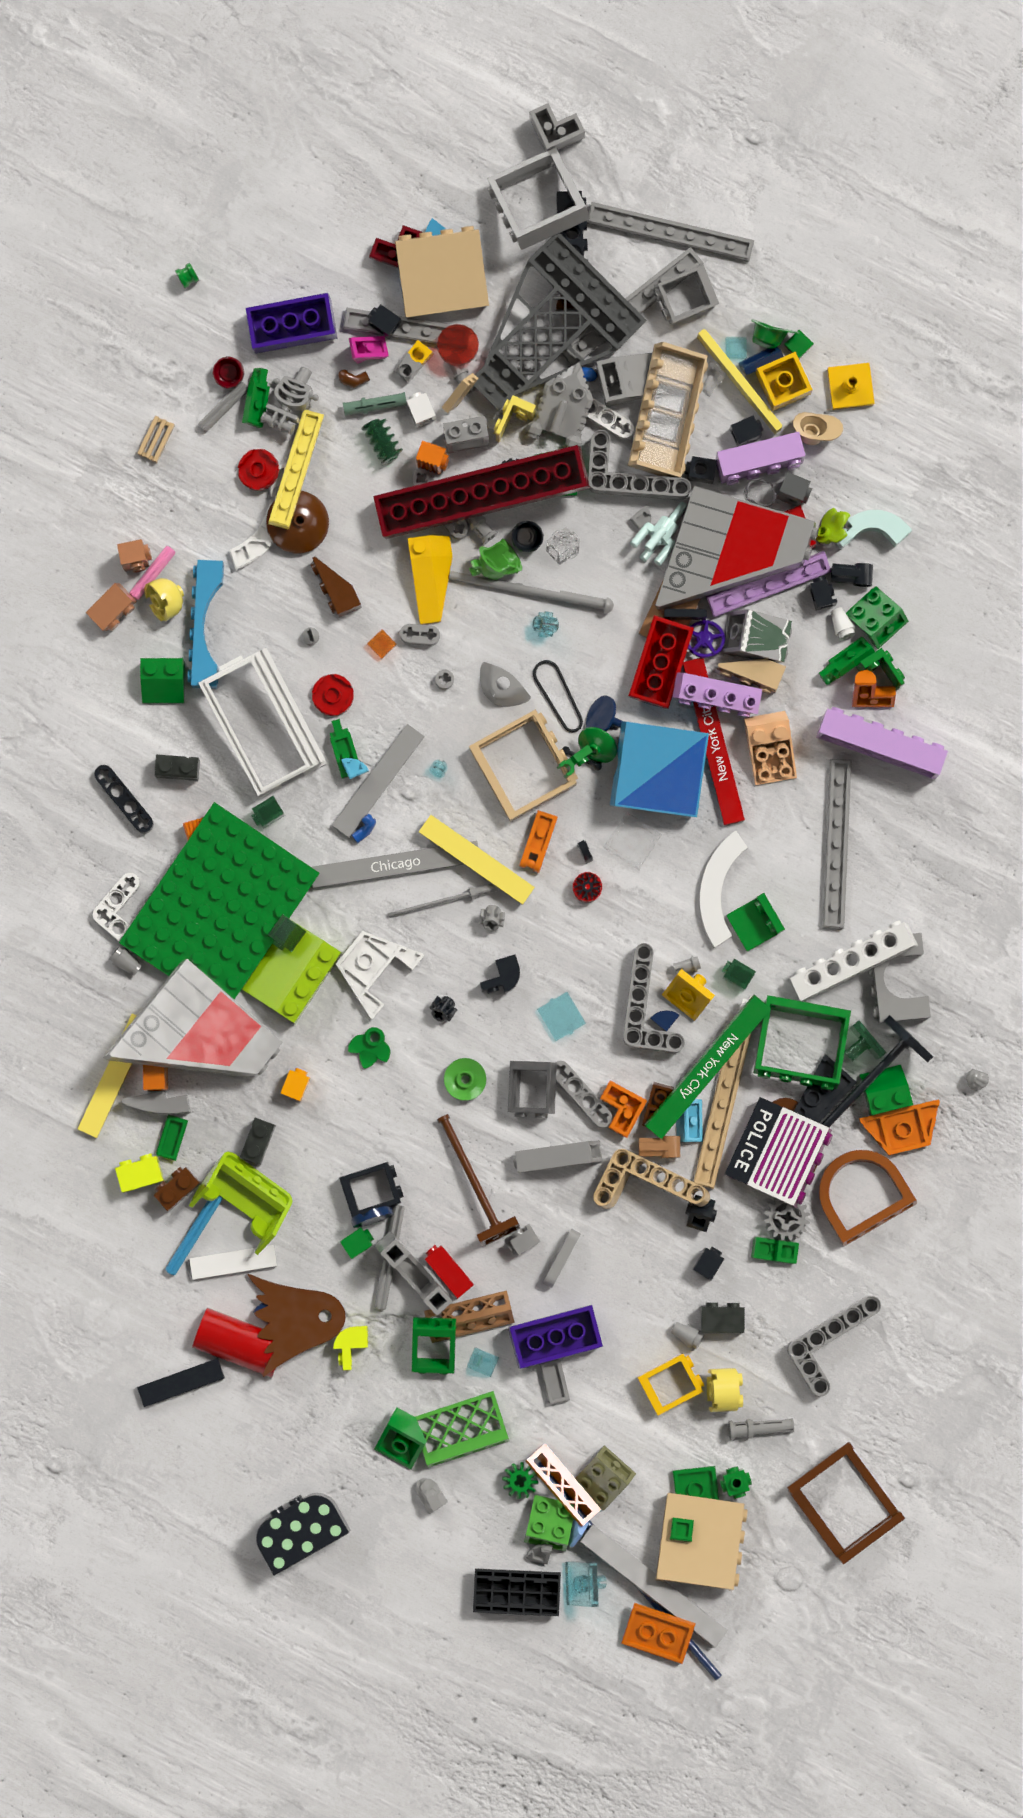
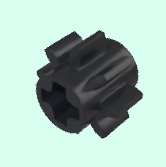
(443, 1008)

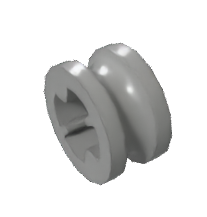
(440, 674)

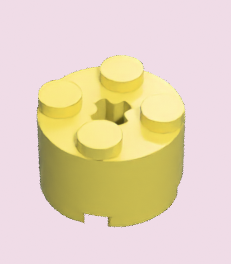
(724, 1389)

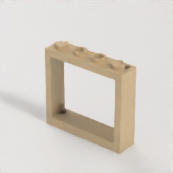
(550, 741)

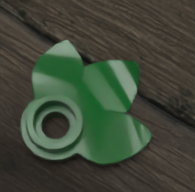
(369, 1050)

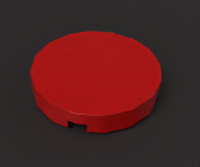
(258, 469)
(333, 695)

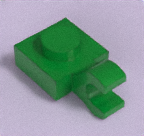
(578, 758)

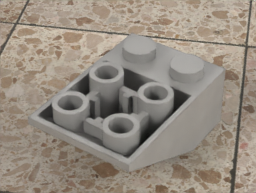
(623, 377)

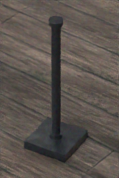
(906, 1040)

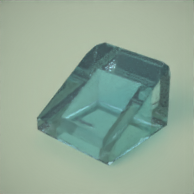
(482, 1362)

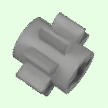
(492, 918)

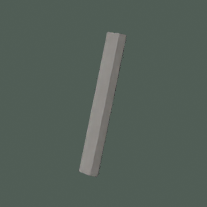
(409, 329)
(378, 780)

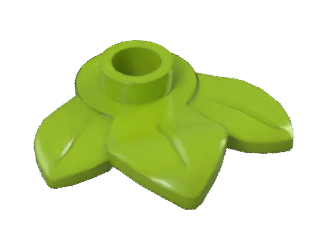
(832, 527)

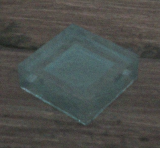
(736, 347)

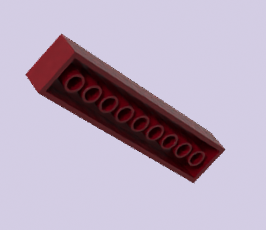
(481, 492)

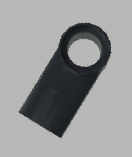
(858, 574)

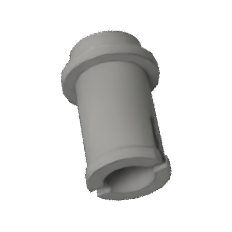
(688, 965)

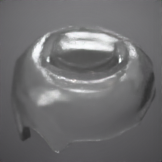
(760, 493)

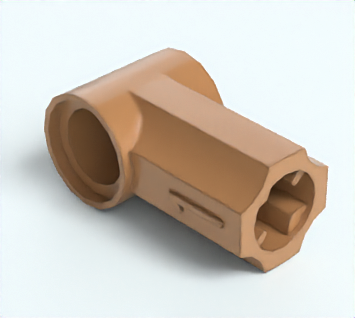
(666, 1147)

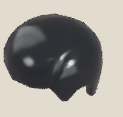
(527, 536)

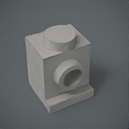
(523, 1240)

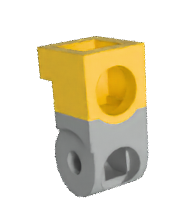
(414, 361)

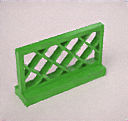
(468, 1446)

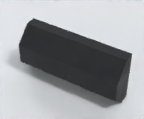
(516, 1592)

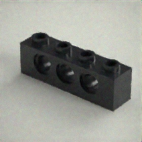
(563, 203)

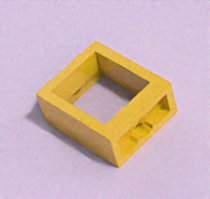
(696, 1380)

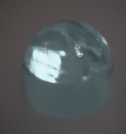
(438, 768)

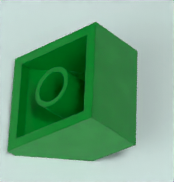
(162, 680)
(888, 1091)

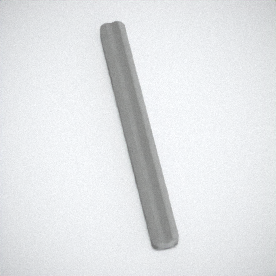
(387, 1269)

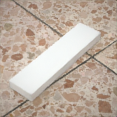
(232, 1262)

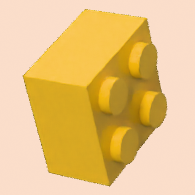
(784, 381)

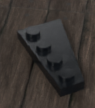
(818, 1102)

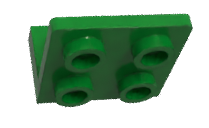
(877, 616)
(885, 660)
(755, 922)

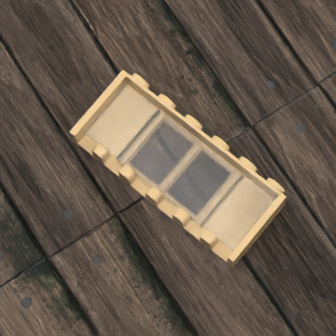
(668, 410)

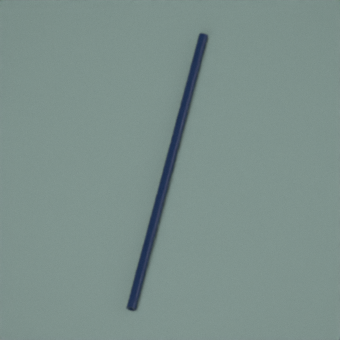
(692, 1646)

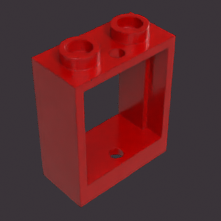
(448, 1270)

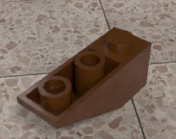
(341, 592)

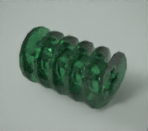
(382, 440)

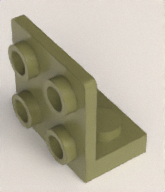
(605, 1477)

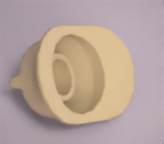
(817, 427)

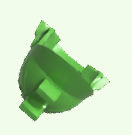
(496, 561)

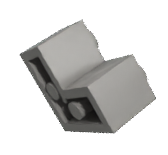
(554, 132)

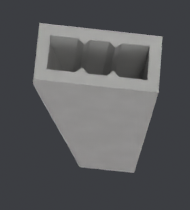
(558, 1156)

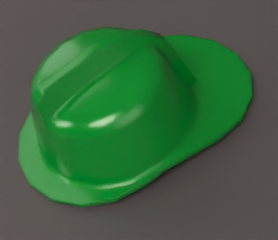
(767, 335)

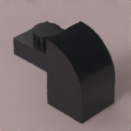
(509, 976)

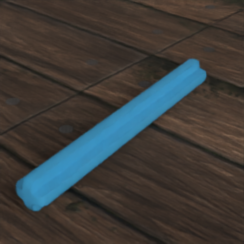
(192, 1236)

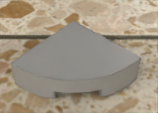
(641, 517)
(540, 1553)

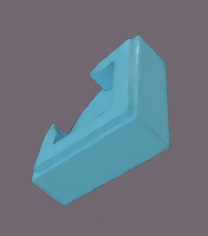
(354, 767)

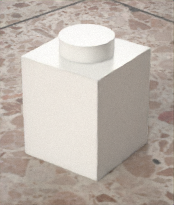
(421, 409)

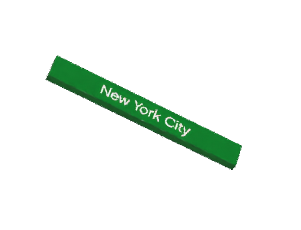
(707, 1066)

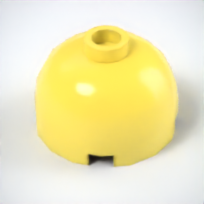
(165, 597)

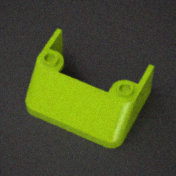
(248, 1192)

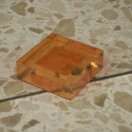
(381, 644)

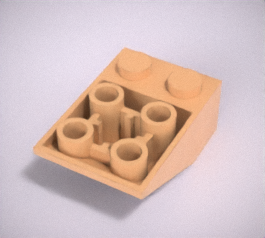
(770, 747)

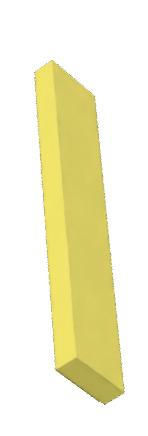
(739, 381)
(296, 469)
(476, 859)
(105, 1095)

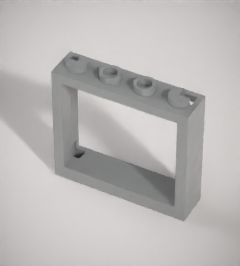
(551, 225)

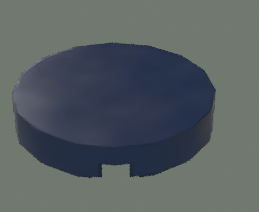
(372, 1216)

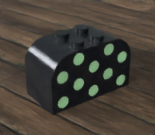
(300, 1530)

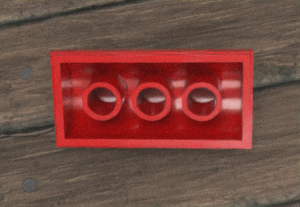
(660, 662)
(233, 1341)

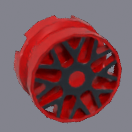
(587, 887)

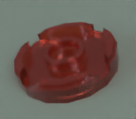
(457, 345)

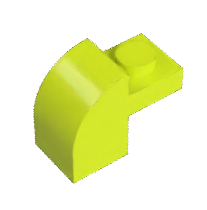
(350, 1338)

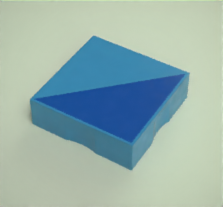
(659, 769)

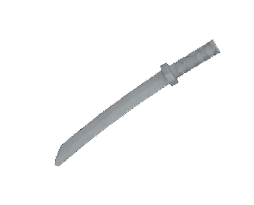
(473, 892)

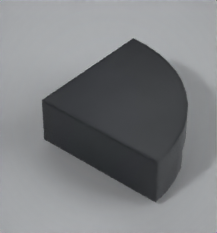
(584, 849)

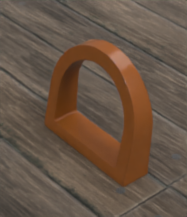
(847, 1236)

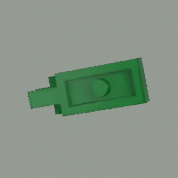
(256, 398)
(846, 660)
(342, 746)

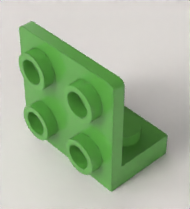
(549, 1523)

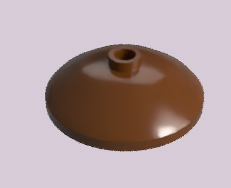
(304, 536)

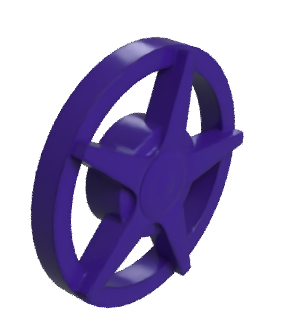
(706, 638)

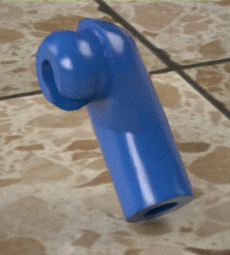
(366, 830)

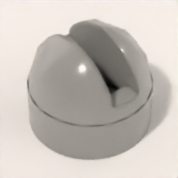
(305, 636)

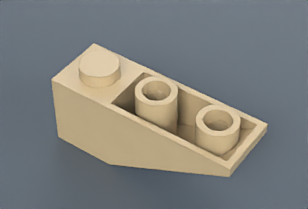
(758, 672)

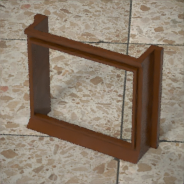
(870, 1536)

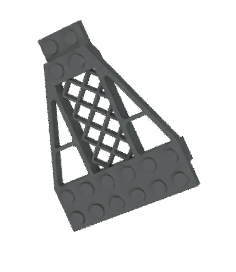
(586, 292)

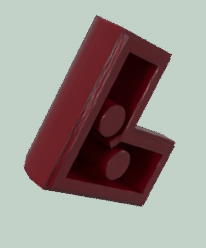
(386, 251)

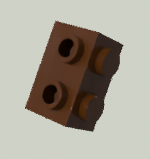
(177, 1188)

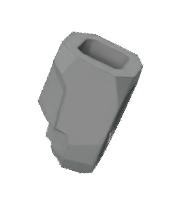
(430, 1494)

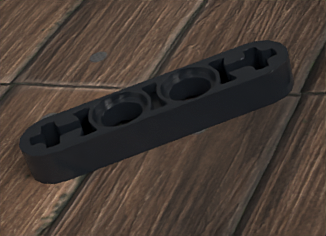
(126, 797)

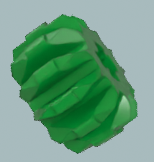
(527, 1483)

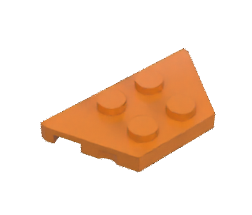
(904, 1127)

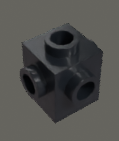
(700, 1217)

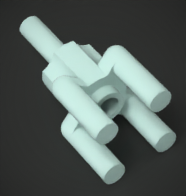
(659, 535)

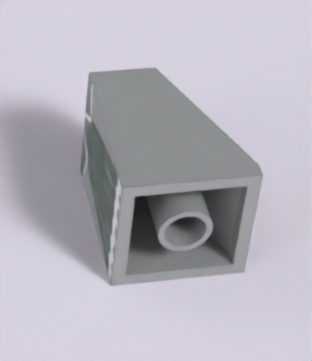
(757, 636)

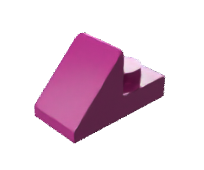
(368, 348)

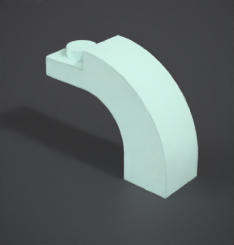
(879, 521)

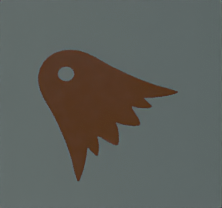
(295, 1319)

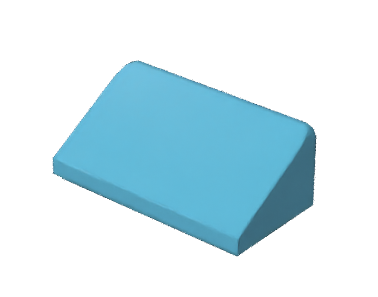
(690, 1123)

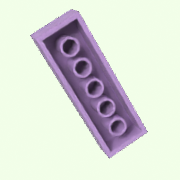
(881, 743)

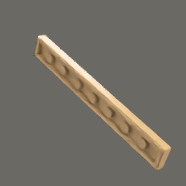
(720, 1118)

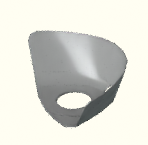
(512, 696)

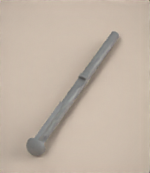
(606, 604)

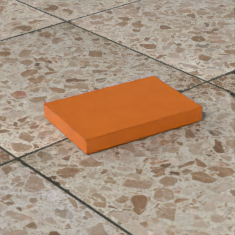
(658, 1633)

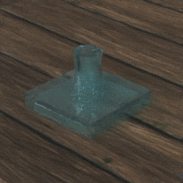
(583, 1583)

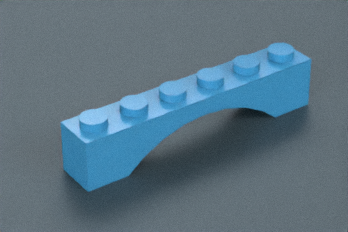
(209, 580)

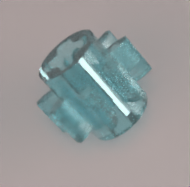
(545, 624)

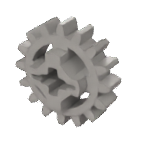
(772, 1214)

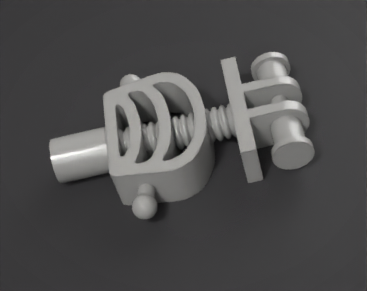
(299, 393)

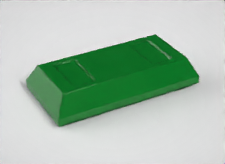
(171, 1137)

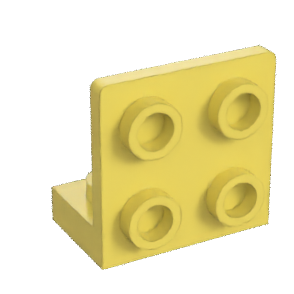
(523, 409)

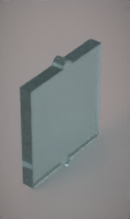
(561, 1016)

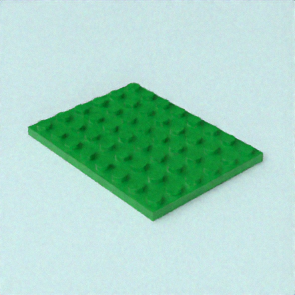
(220, 902)

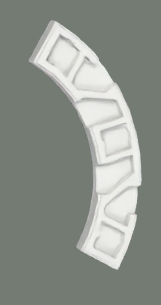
(260, 541)
(712, 887)

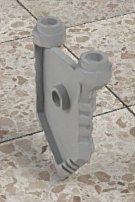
(563, 407)

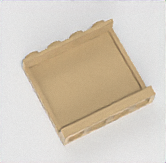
(441, 271)
(714, 1547)

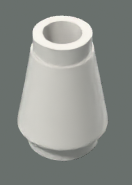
(842, 625)

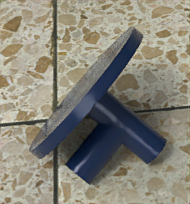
(603, 714)

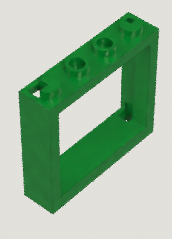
(809, 1010)

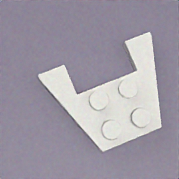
(366, 962)

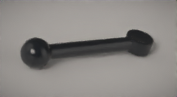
(597, 766)

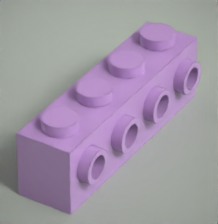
(717, 693)

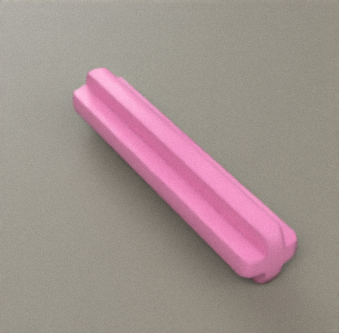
(152, 572)

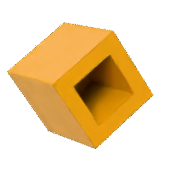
(296, 1084)

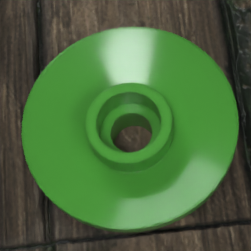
(456, 1071)

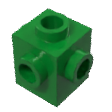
(728, 1478)

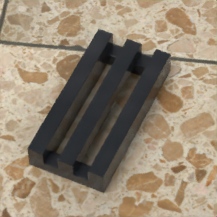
(685, 614)

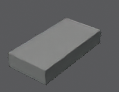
(554, 1381)

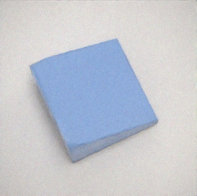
(576, 1532)

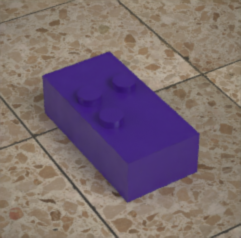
(291, 323)
(555, 1336)

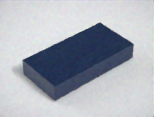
(760, 359)

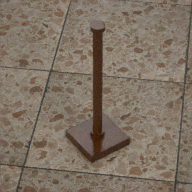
(497, 1229)

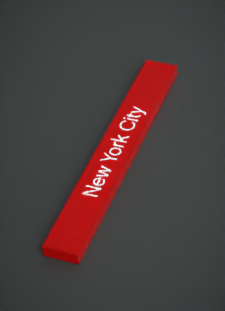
(717, 753)

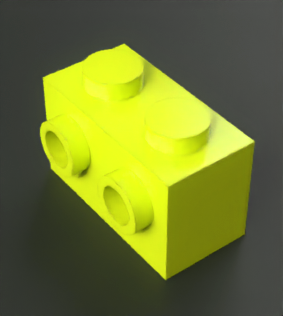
(139, 1173)

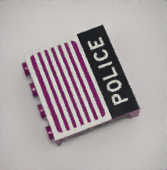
(779, 1152)

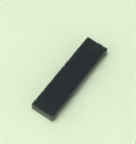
(181, 1382)

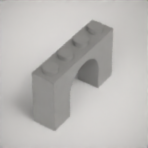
(888, 1004)
(413, 1273)

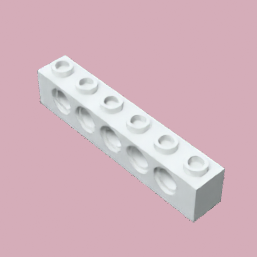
(904, 942)

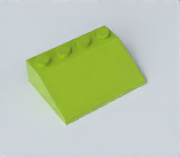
(291, 979)

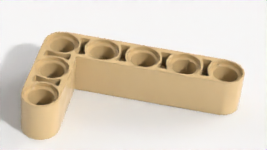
(650, 1176)

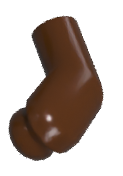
(351, 380)

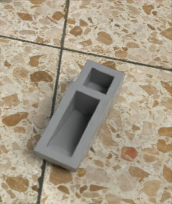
(158, 1103)

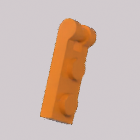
(538, 840)

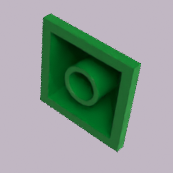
(402, 1439)

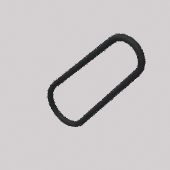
(568, 692)

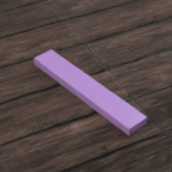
(756, 590)

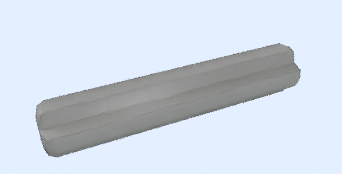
(223, 406)

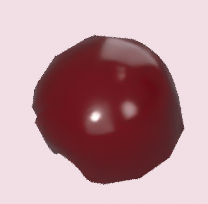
(228, 372)

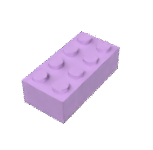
(760, 458)

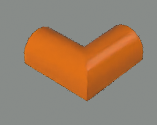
(868, 694)
(628, 1106)

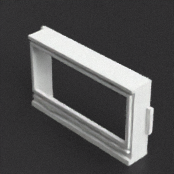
(286, 709)

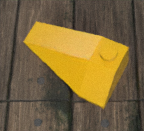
(431, 567)

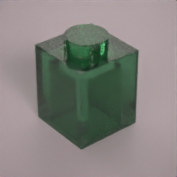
(267, 812)
(286, 934)
(738, 974)

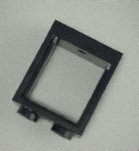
(349, 1195)

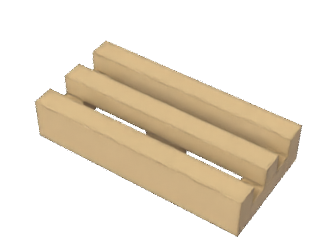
(460, 392)
(163, 423)

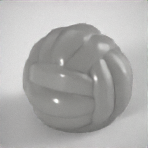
(976, 1079)

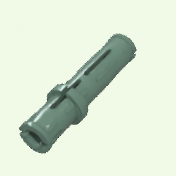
(365, 405)

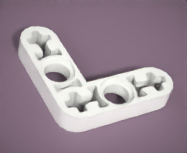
(113, 909)

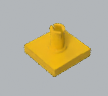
(850, 386)
(688, 994)

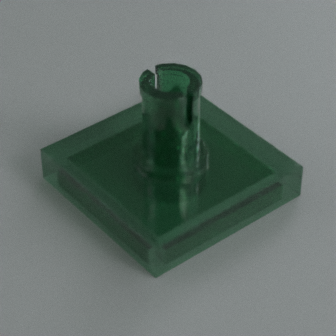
(865, 1042)

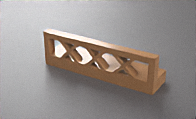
(476, 1321)

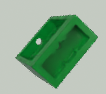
(433, 1328)

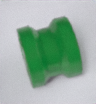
(187, 275)

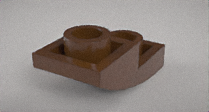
(657, 1096)

